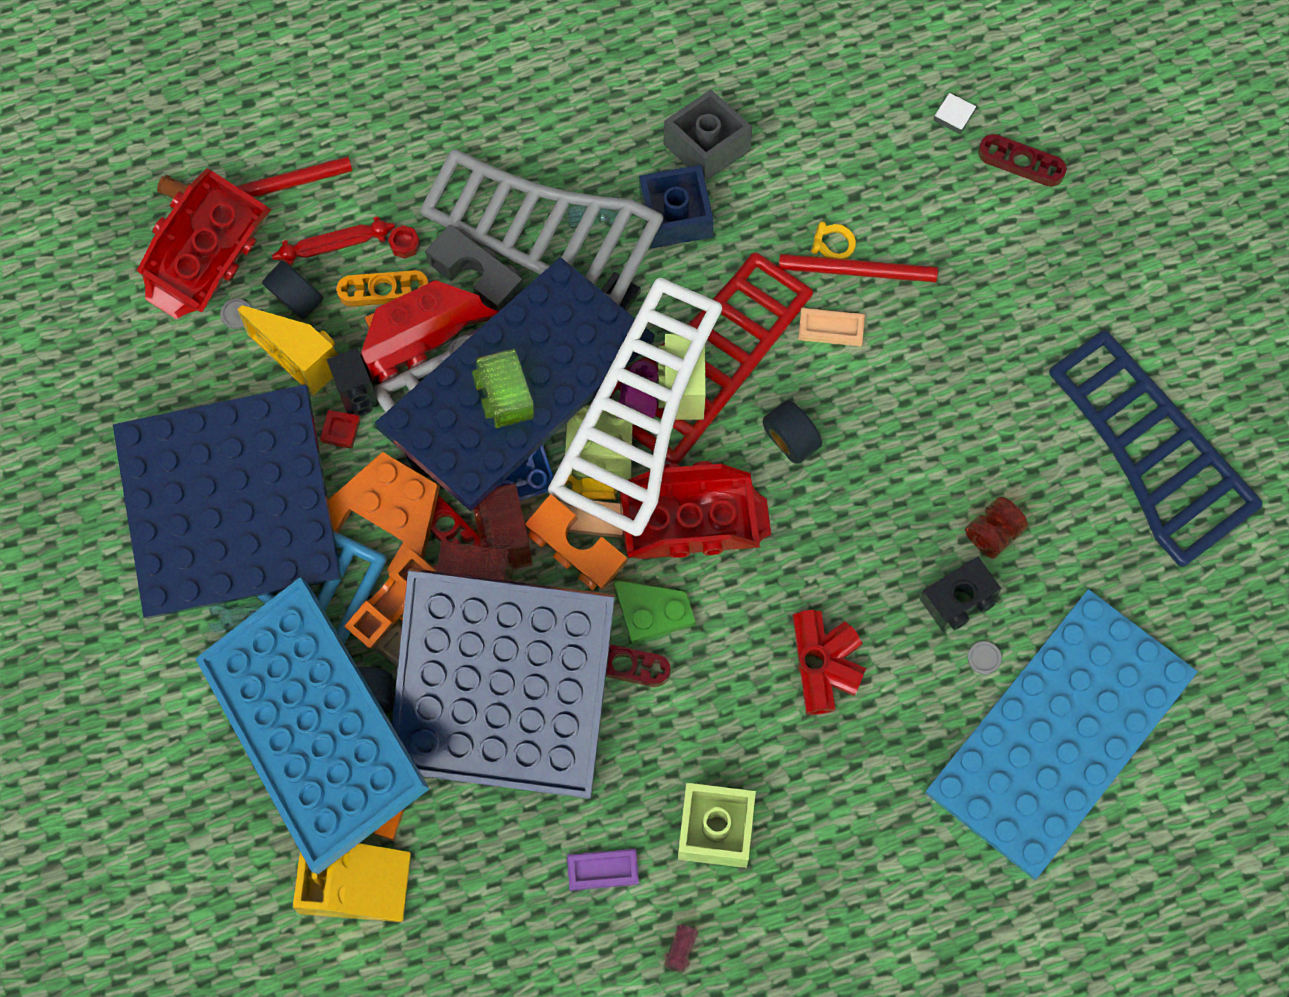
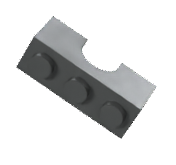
(457, 252)

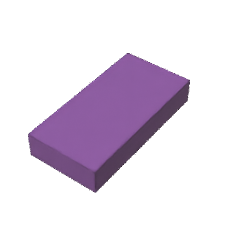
(602, 869)

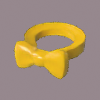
(822, 230)

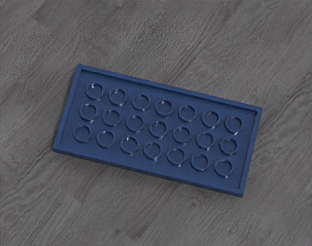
(565, 345)

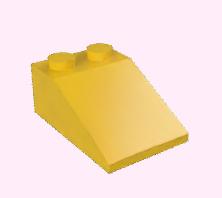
(292, 345)

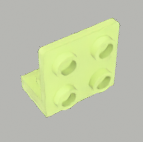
(598, 454)

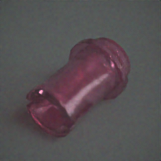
(680, 948)

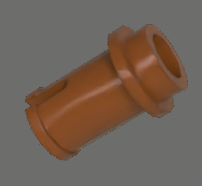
(170, 186)

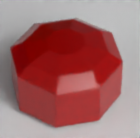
(404, 241)

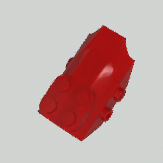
(199, 244)
(417, 325)
(698, 511)

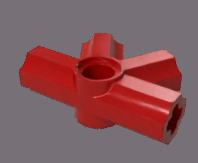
(832, 651)

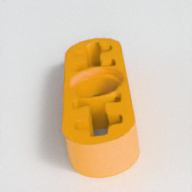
(373, 280)

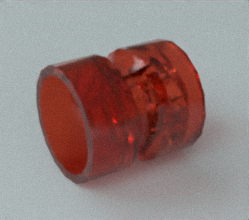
(1000, 523)

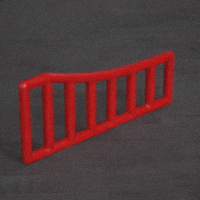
(747, 361)

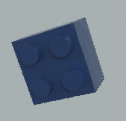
(683, 203)

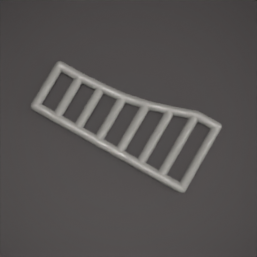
(534, 191)

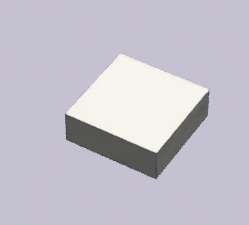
(954, 113)

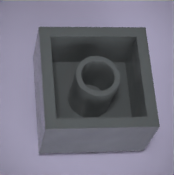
(707, 134)

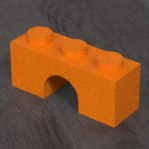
(551, 527)
(386, 607)

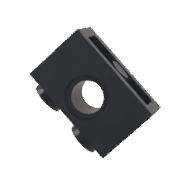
(352, 382)
(971, 579)

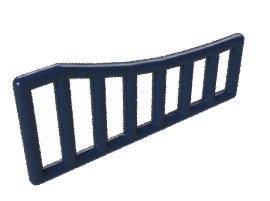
(1135, 471)

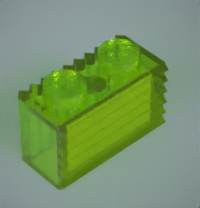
(504, 388)

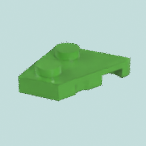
(653, 610)

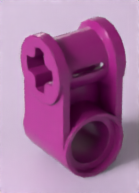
(635, 398)

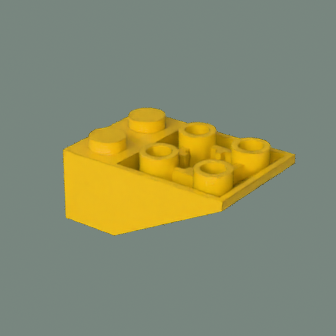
(359, 885)

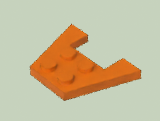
(391, 499)

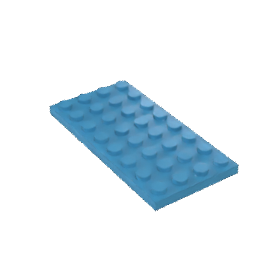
(311, 726)
(1061, 734)

